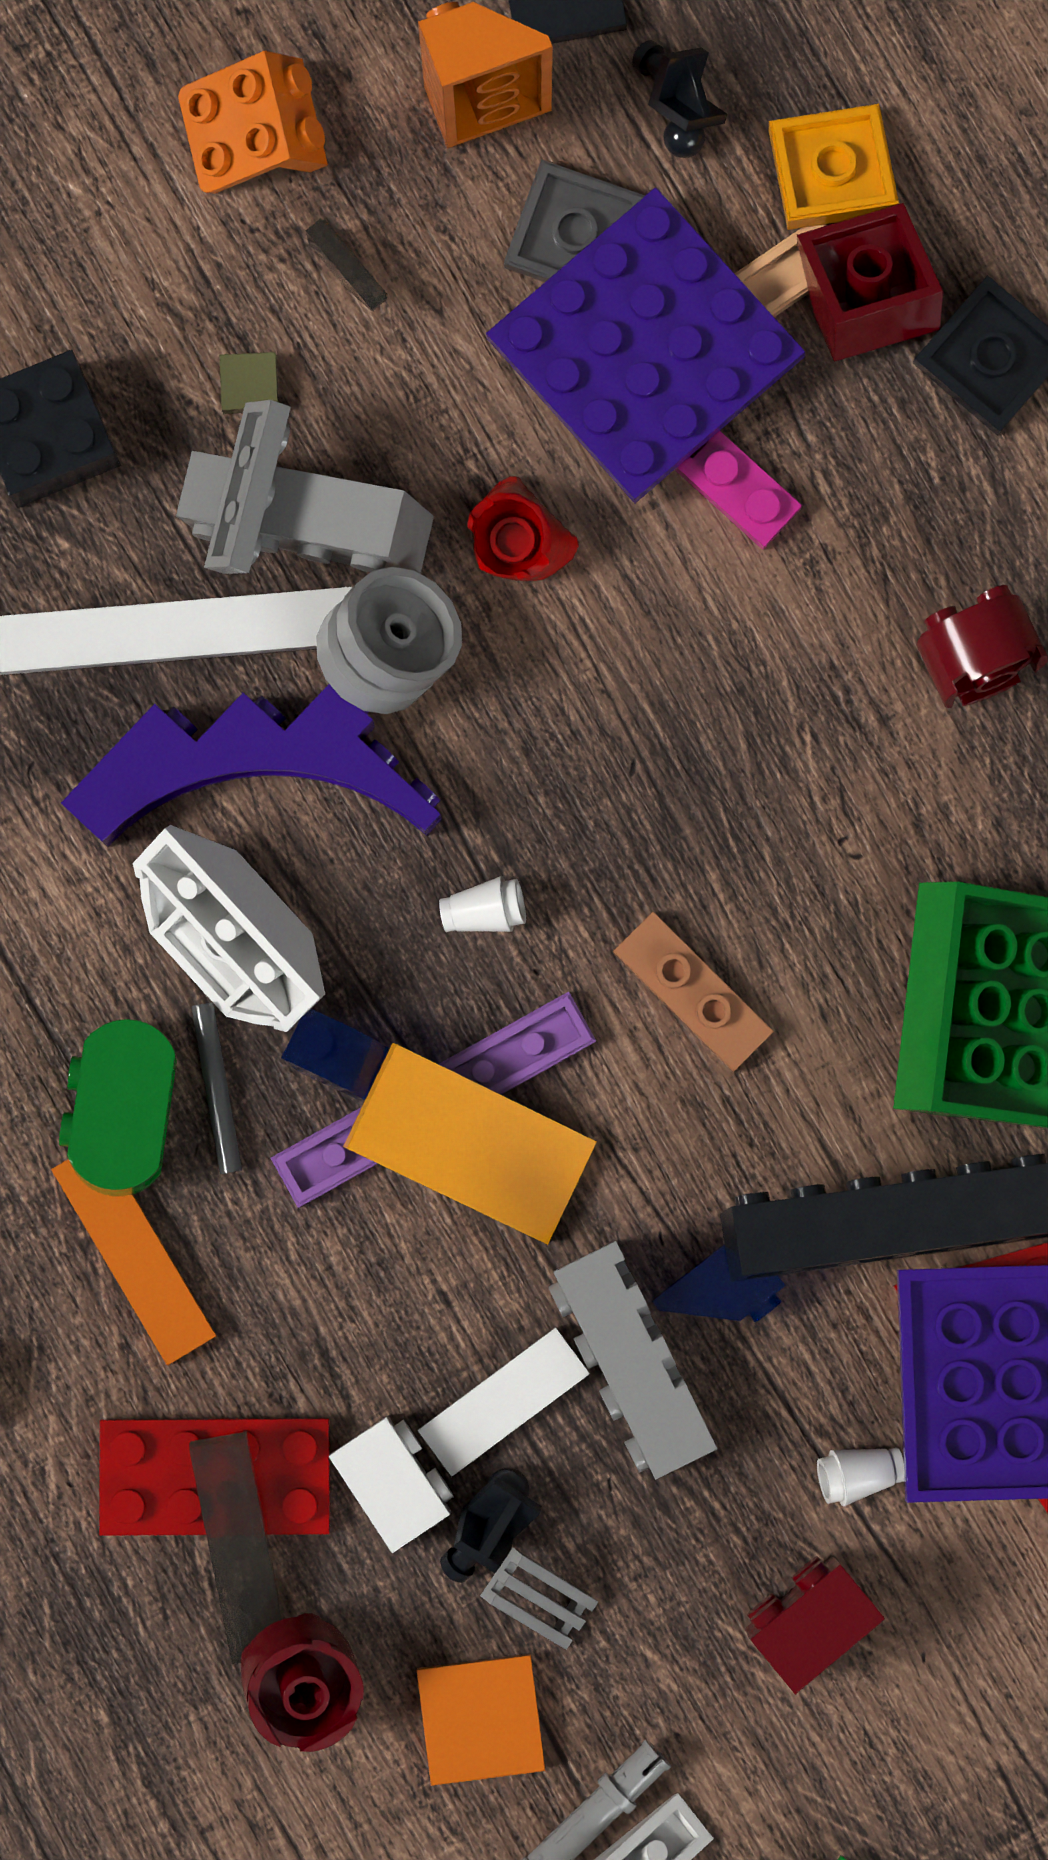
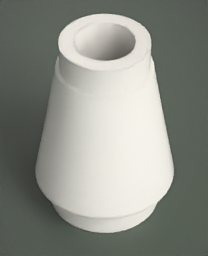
(485, 907)
(858, 1473)

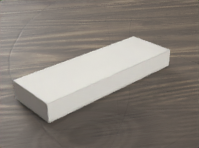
(503, 1401)

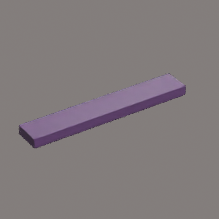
(494, 1062)

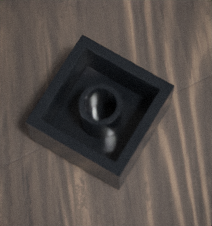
(50, 430)

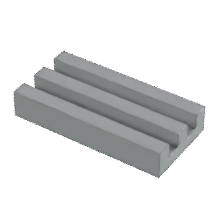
(568, 1616)

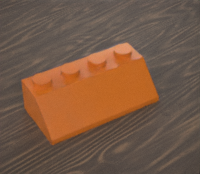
(482, 70)

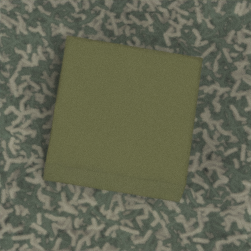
(247, 379)

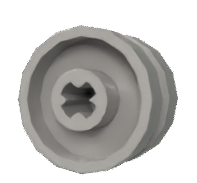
(389, 640)

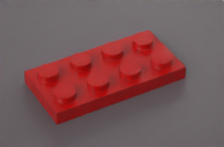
(152, 1486)

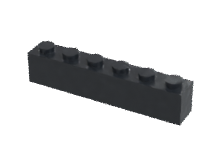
(886, 1221)

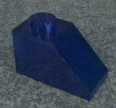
(335, 1054)
(710, 1293)

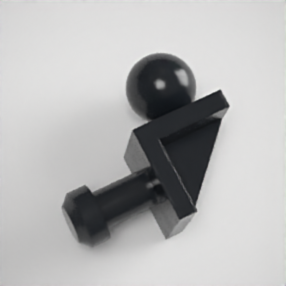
(679, 95)
(490, 1525)

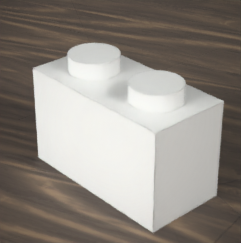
(392, 1482)

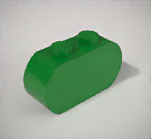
(120, 1107)

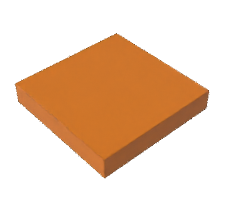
(480, 1719)

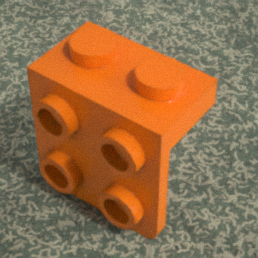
(252, 121)

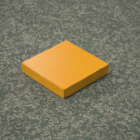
(832, 165)

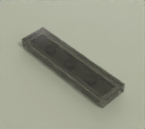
(236, 1538)

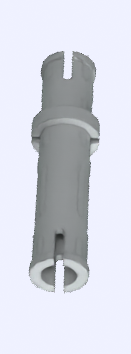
(604, 1805)

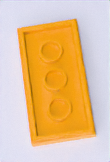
(469, 1143)

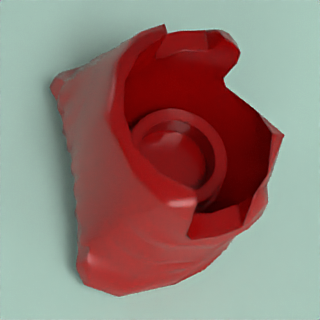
(518, 534)

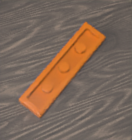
(140, 1266)

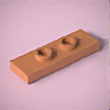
(693, 991)

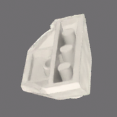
(228, 930)

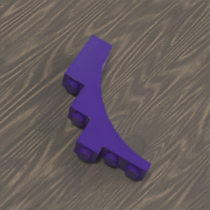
(163, 762)

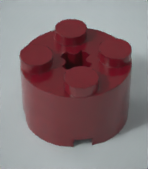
(980, 648)
(295, 1653)

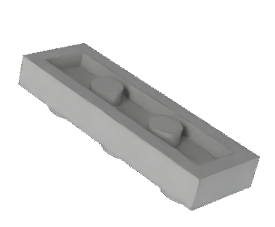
(248, 487)

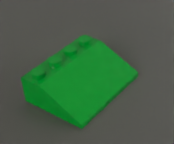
(976, 1006)

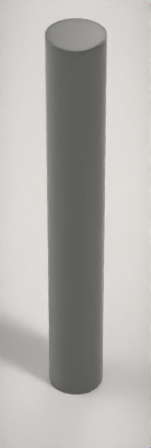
(216, 1088)

